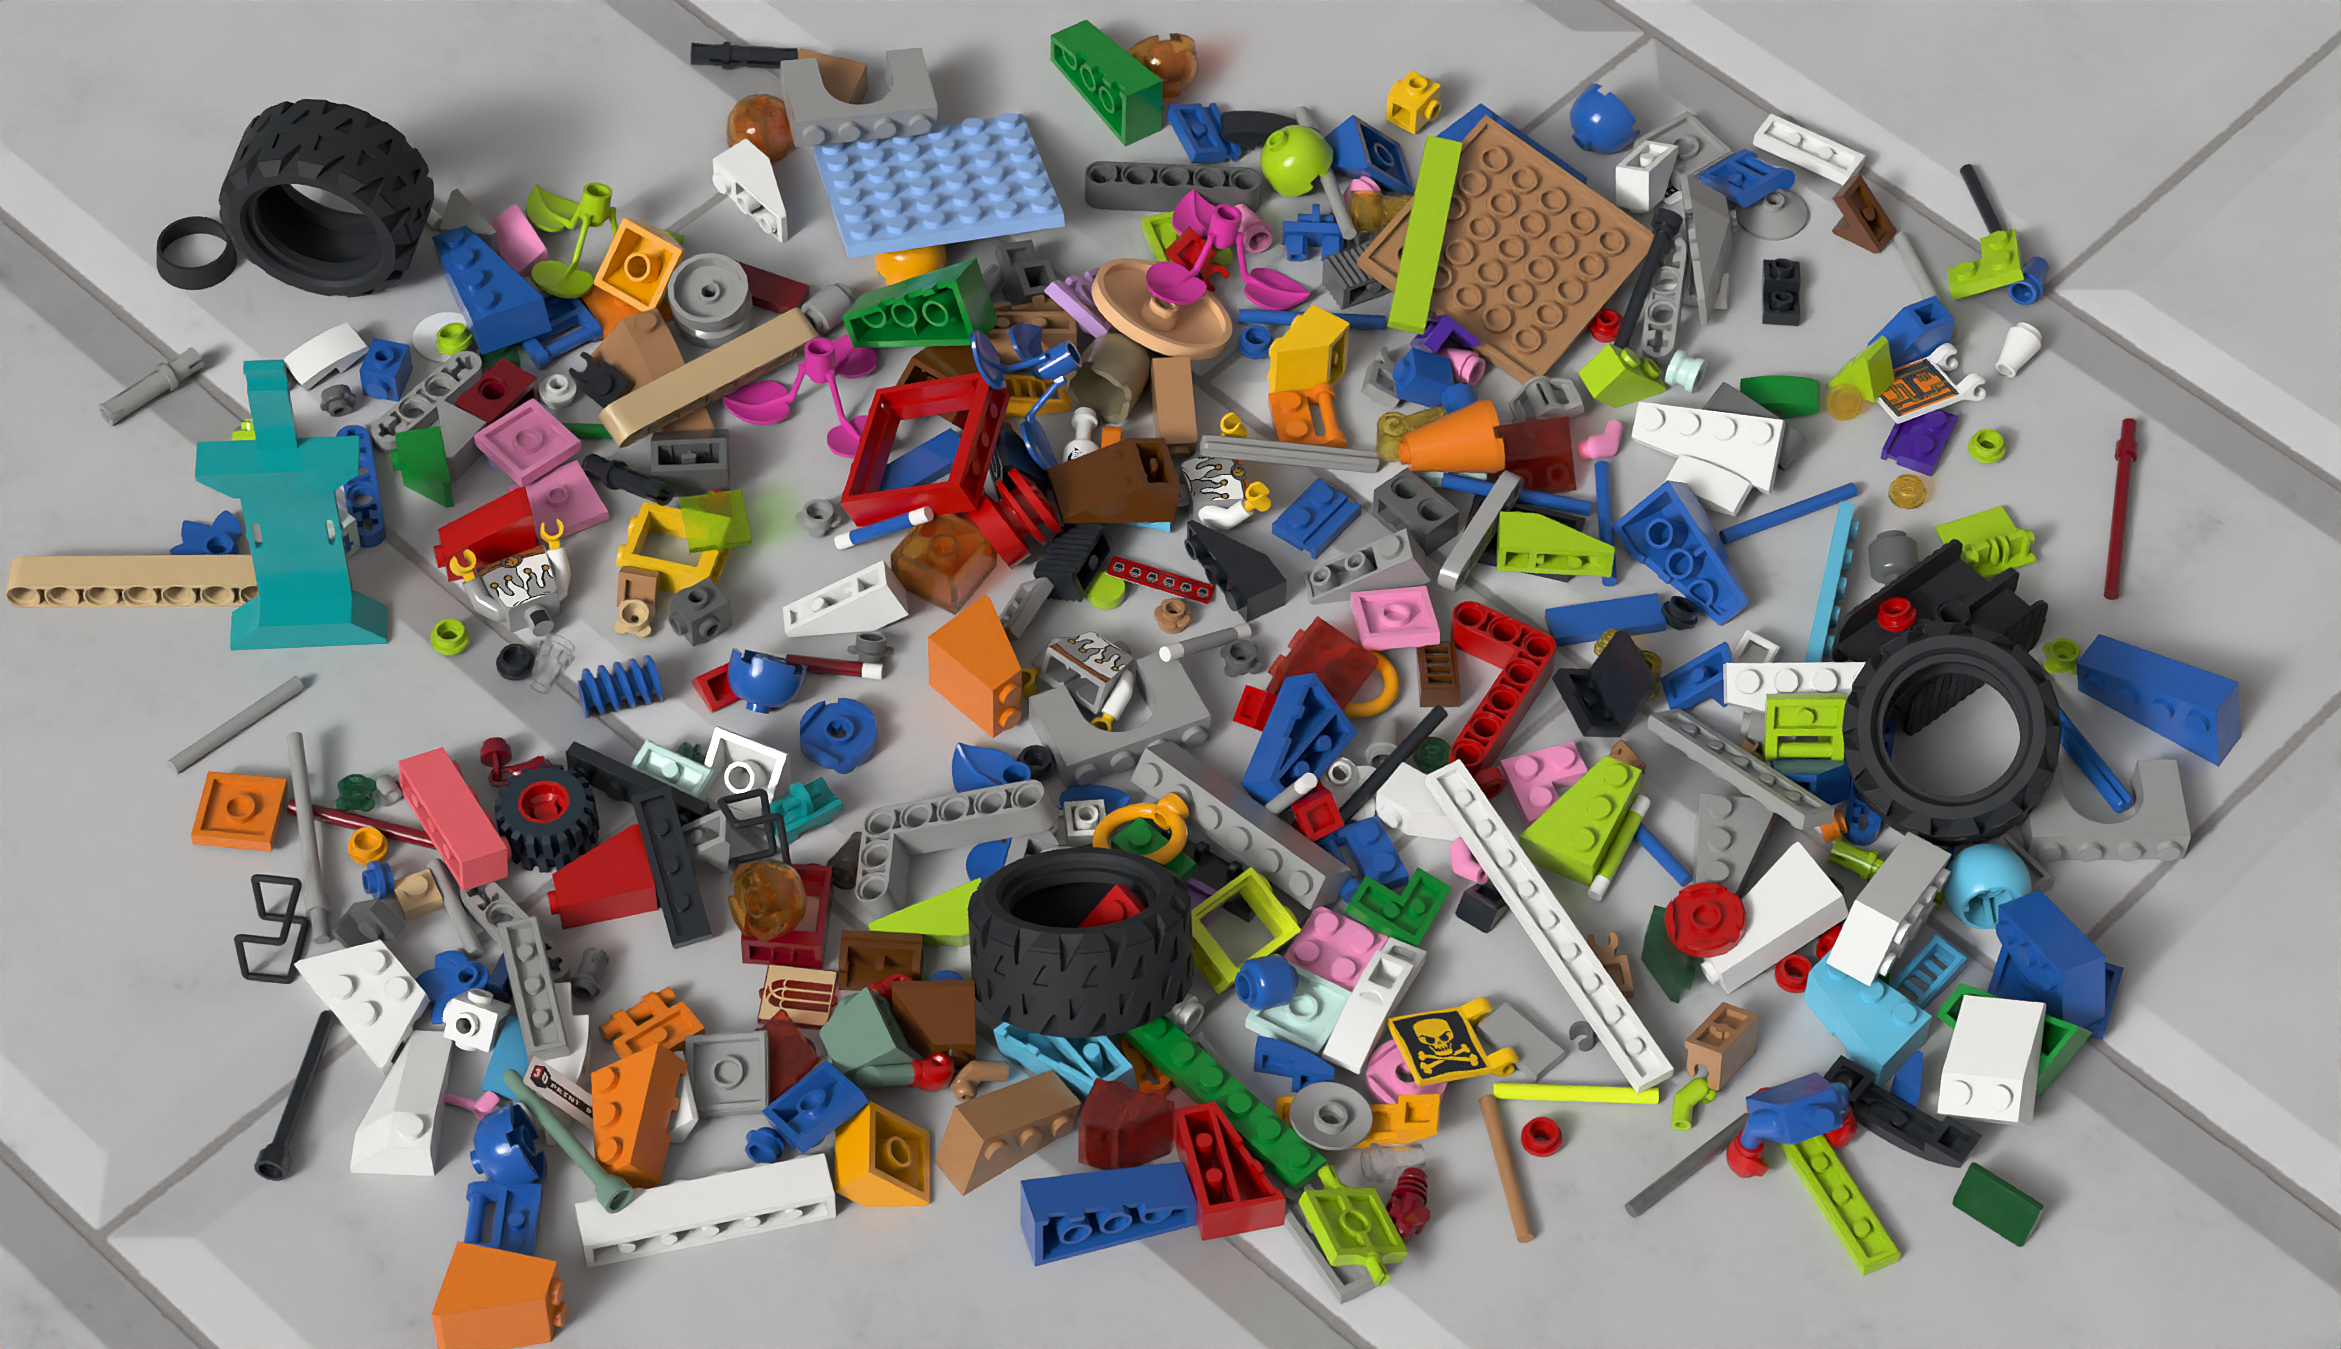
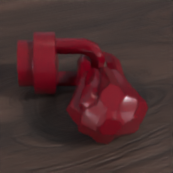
(498, 753)

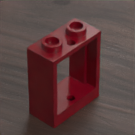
(798, 947)

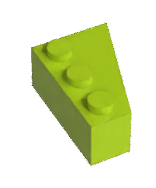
(1583, 822)

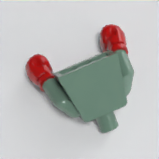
(870, 1045)

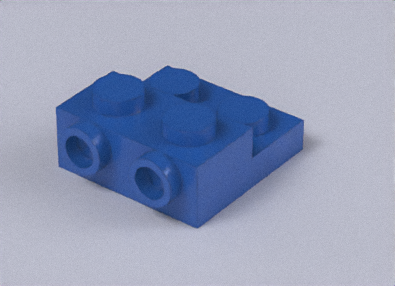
(814, 1107)

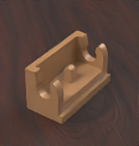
(1723, 1043)

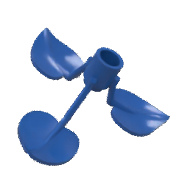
(1043, 365)
(988, 767)

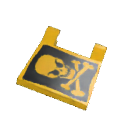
(1444, 1046)

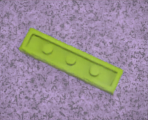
(1842, 1204)

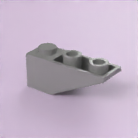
(1381, 565)

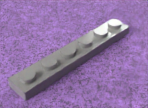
(1741, 769)

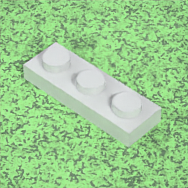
(1808, 149)

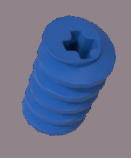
(619, 685)

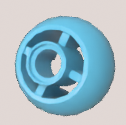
(1983, 880)

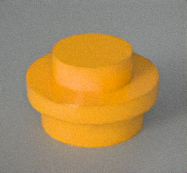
(367, 845)

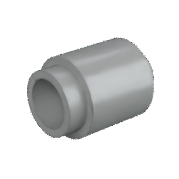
(828, 307)

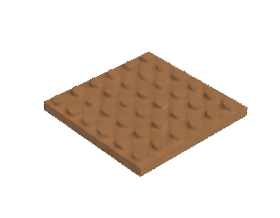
(1521, 253)

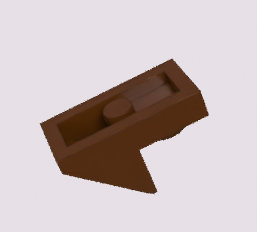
(1863, 217)

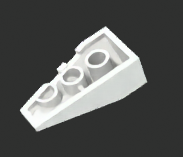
(407, 1114)

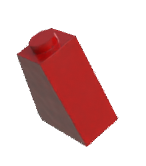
(490, 532)
(605, 883)

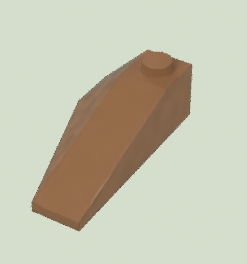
(645, 351)

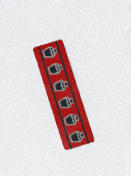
(1160, 580)

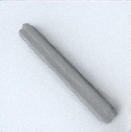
(1289, 453)

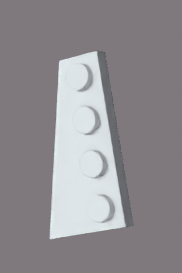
(1731, 441)
(1750, 682)

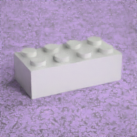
(1890, 909)

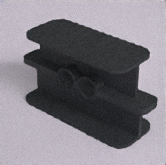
(1941, 591)

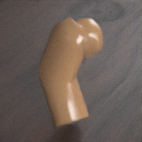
(974, 1073)

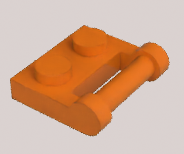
(1293, 419)

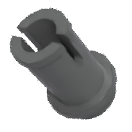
(586, 982)

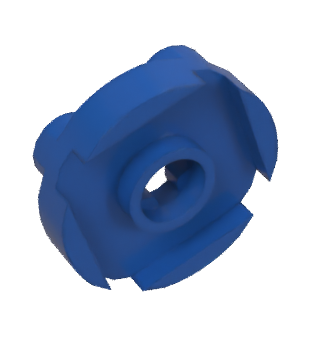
(838, 753)

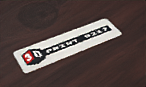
(560, 1091)

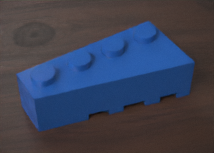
(2164, 696)

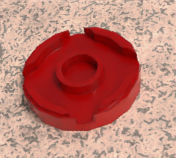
(1705, 920)

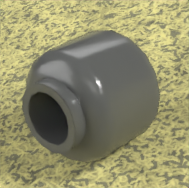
(1891, 555)

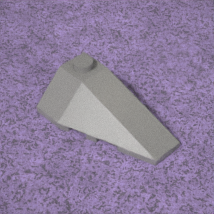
(1709, 239)

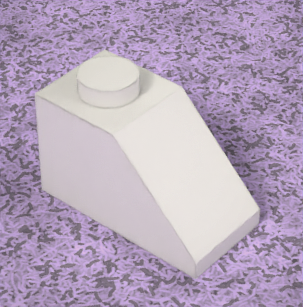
(1645, 176)

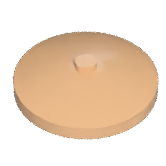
(1167, 328)

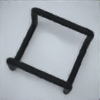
(766, 818)
(287, 920)

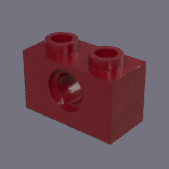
(499, 392)

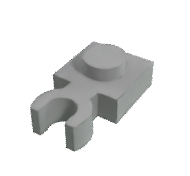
(1379, 381)

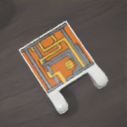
(1925, 387)

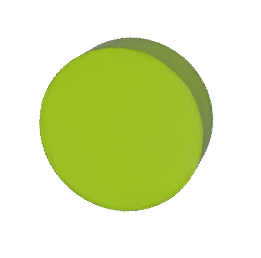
(1106, 592)

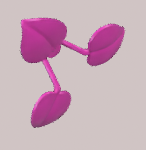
(1221, 229)
(767, 400)

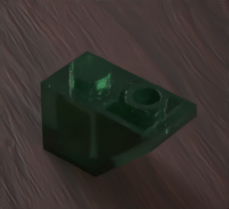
(1664, 960)

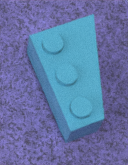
(1870, 1021)
(1072, 1059)

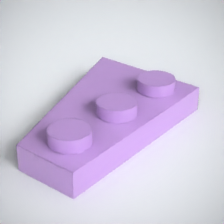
(1076, 299)

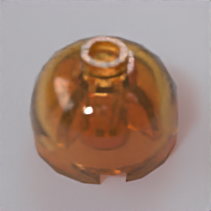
(1171, 60)
(763, 122)
(767, 899)

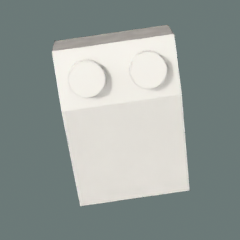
(1993, 1061)

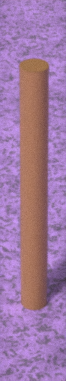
(1506, 1168)

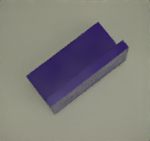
(1436, 332)

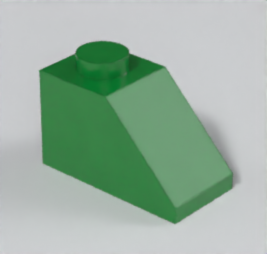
(423, 464)

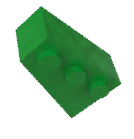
(2059, 1038)

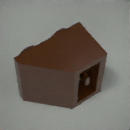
(940, 363)

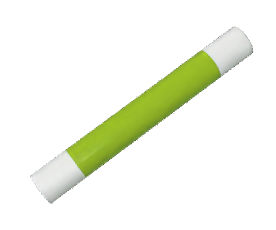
(1619, 847)

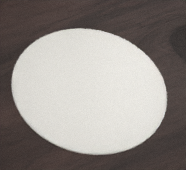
(426, 335)

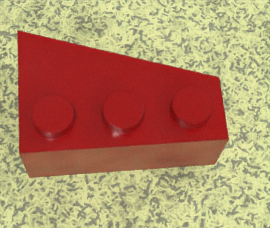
(1225, 1179)

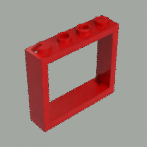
(972, 459)

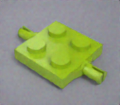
(1353, 1226)

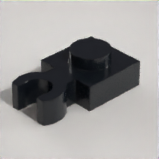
(602, 381)

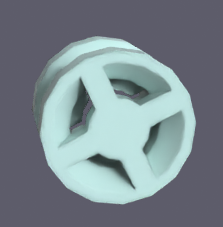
(1686, 371)

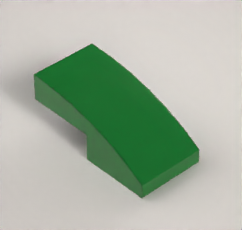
(1789, 394)

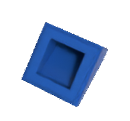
(1908, 1080)

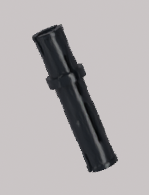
(740, 56)
(618, 475)

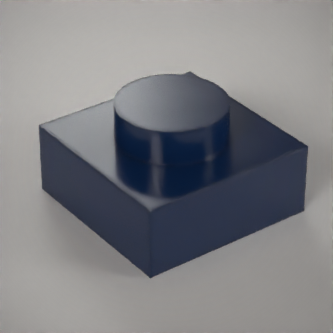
(499, 982)

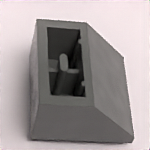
(692, 460)

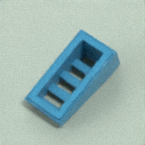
(1943, 951)

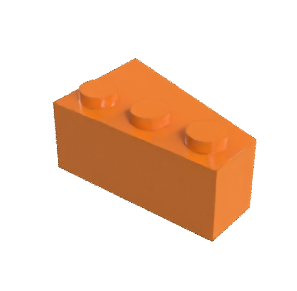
(633, 1113)

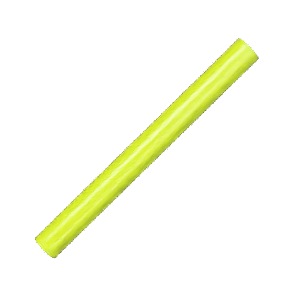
(1574, 1093)

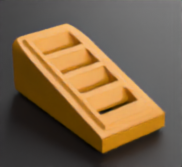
(1030, 385)

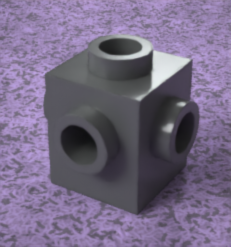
(700, 612)

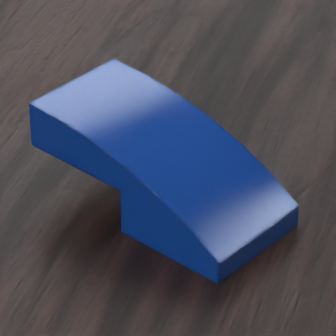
(1291, 1061)

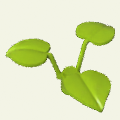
(557, 213)

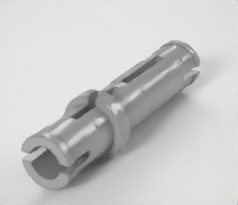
(163, 378)

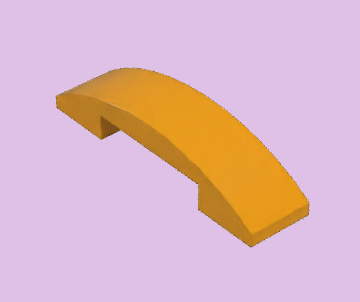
(1401, 1123)

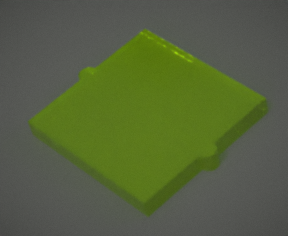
(715, 521)

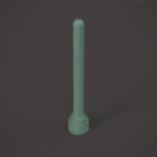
(611, 1191)

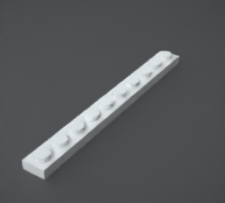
(1549, 927)

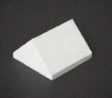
(745, 766)

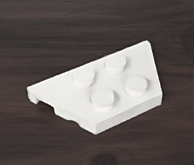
(368, 996)

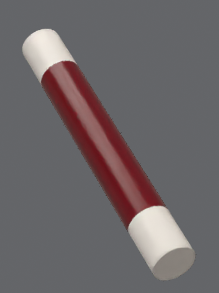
(835, 666)

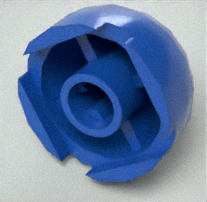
(1601, 122)
(764, 679)
(507, 1148)

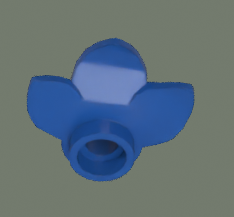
(210, 540)
(450, 980)

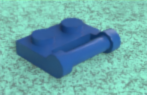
(1746, 178)
(562, 315)
(1371, 853)
(515, 1216)

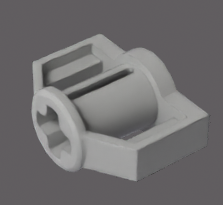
(1545, 400)

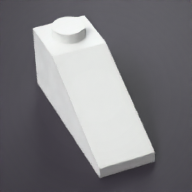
(849, 605)
(1411, 808)

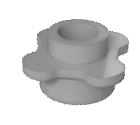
(818, 517)

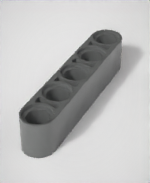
(1162, 186)

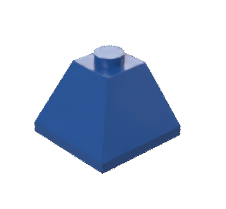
(1369, 153)

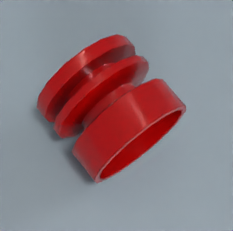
(1014, 518)

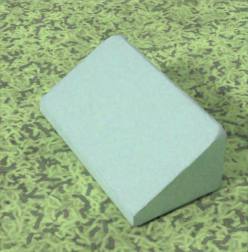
(674, 769)

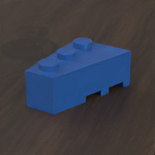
(1299, 738)
(2054, 958)

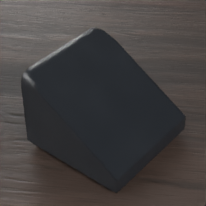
(1482, 907)

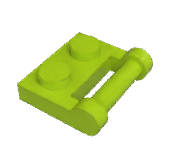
(1804, 716)

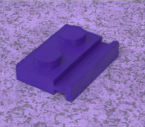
(1920, 441)

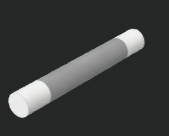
(1204, 642)
(1291, 793)

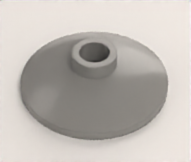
(1774, 216)
(1331, 1116)

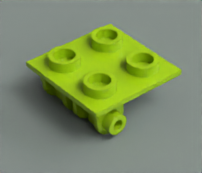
(1990, 541)

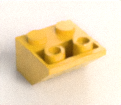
(1309, 352)

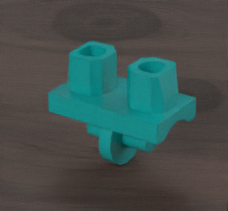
(806, 807)

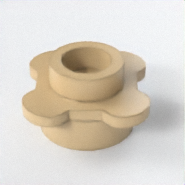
(635, 608)

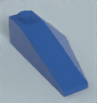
(1681, 546)

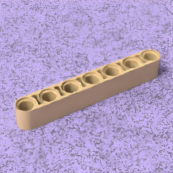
(707, 378)
(131, 581)

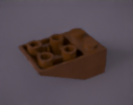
(1118, 484)

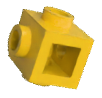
(1413, 102)

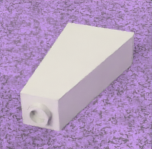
(1782, 915)

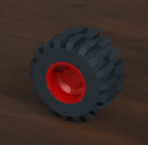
(547, 817)

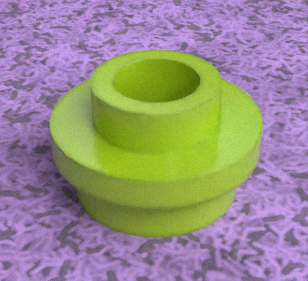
(453, 338)
(1986, 446)
(452, 630)

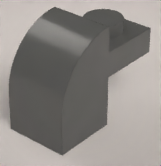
(1023, 272)

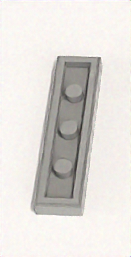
(533, 989)

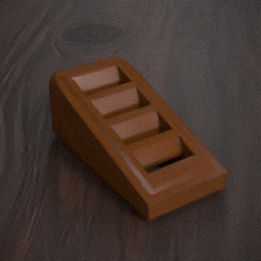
(1440, 693)

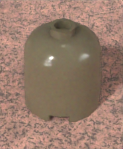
(1110, 377)

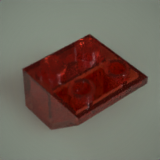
(1539, 452)
(1124, 1127)

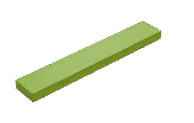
(1424, 235)

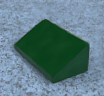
(1998, 1205)

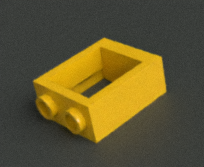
(672, 575)

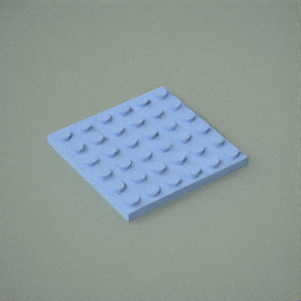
(938, 186)

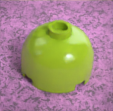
(1294, 159)

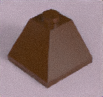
(937, 1017)

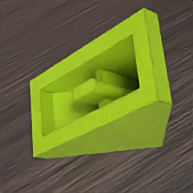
(1868, 371)

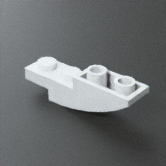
(1372, 1003)
(577, 1065)

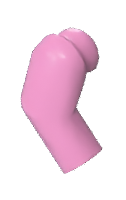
(1604, 444)
(1463, 862)

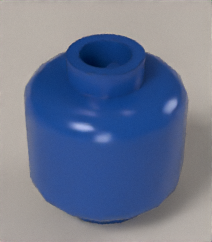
(1266, 982)

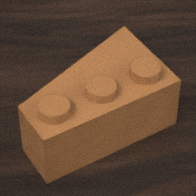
(1004, 1129)

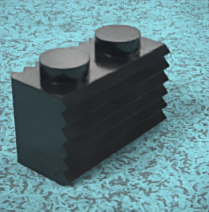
(1075, 559)

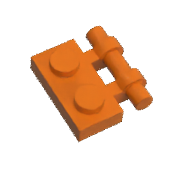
(665, 1027)

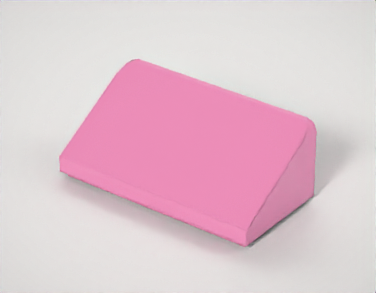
(518, 241)

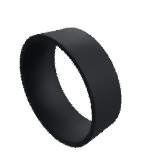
(195, 277)

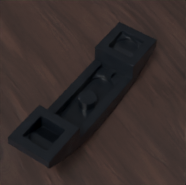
(1901, 1123)

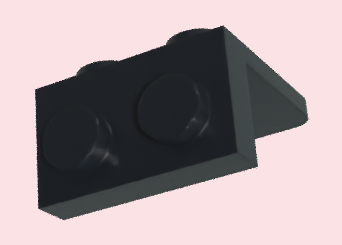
(1610, 691)

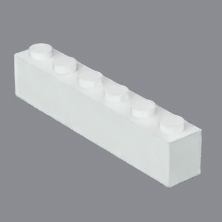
(708, 1210)

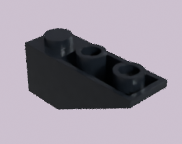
(1242, 573)

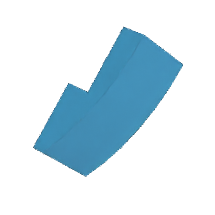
(507, 1055)

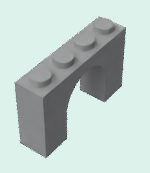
(822, 119)
(1090, 753)
(2154, 832)

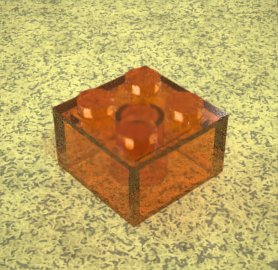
(944, 561)

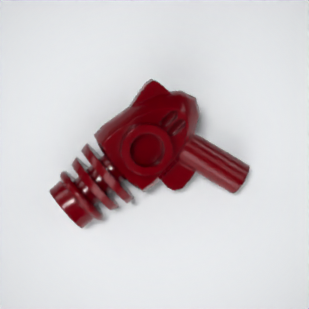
(1408, 1203)

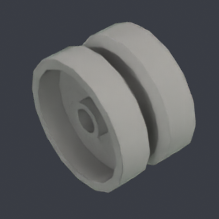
(710, 300)

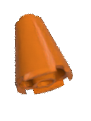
(1456, 442)

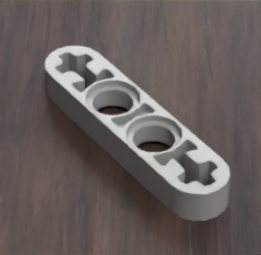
(1666, 300)
(423, 399)
(1480, 531)
(501, 903)

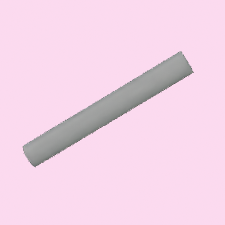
(455, 909)

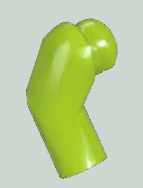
(1686, 1098)

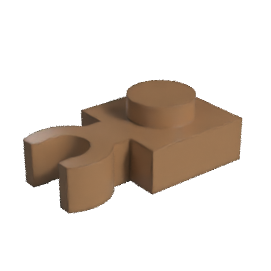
(1616, 966)

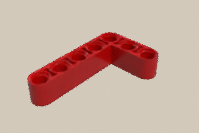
(1527, 665)

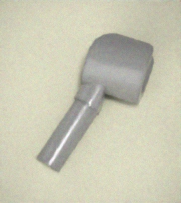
(388, 790)

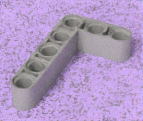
(939, 824)

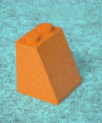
(977, 668)
(498, 1300)

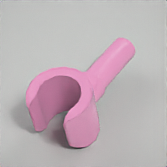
(479, 1107)

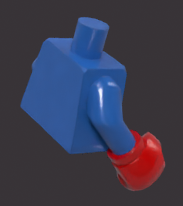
(1789, 1116)

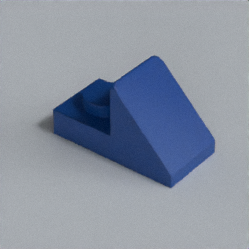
(1698, 679)

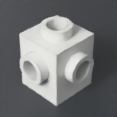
(475, 1020)

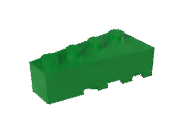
(1110, 81)
(924, 310)

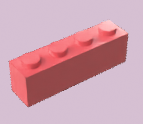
(454, 818)

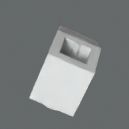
(749, 180)

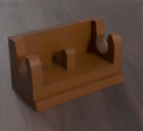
(872, 956)

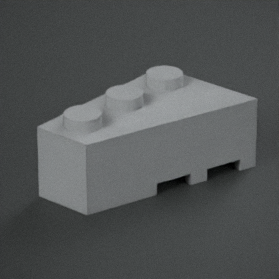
(1729, 839)

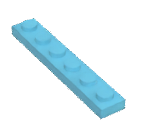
(1832, 584)

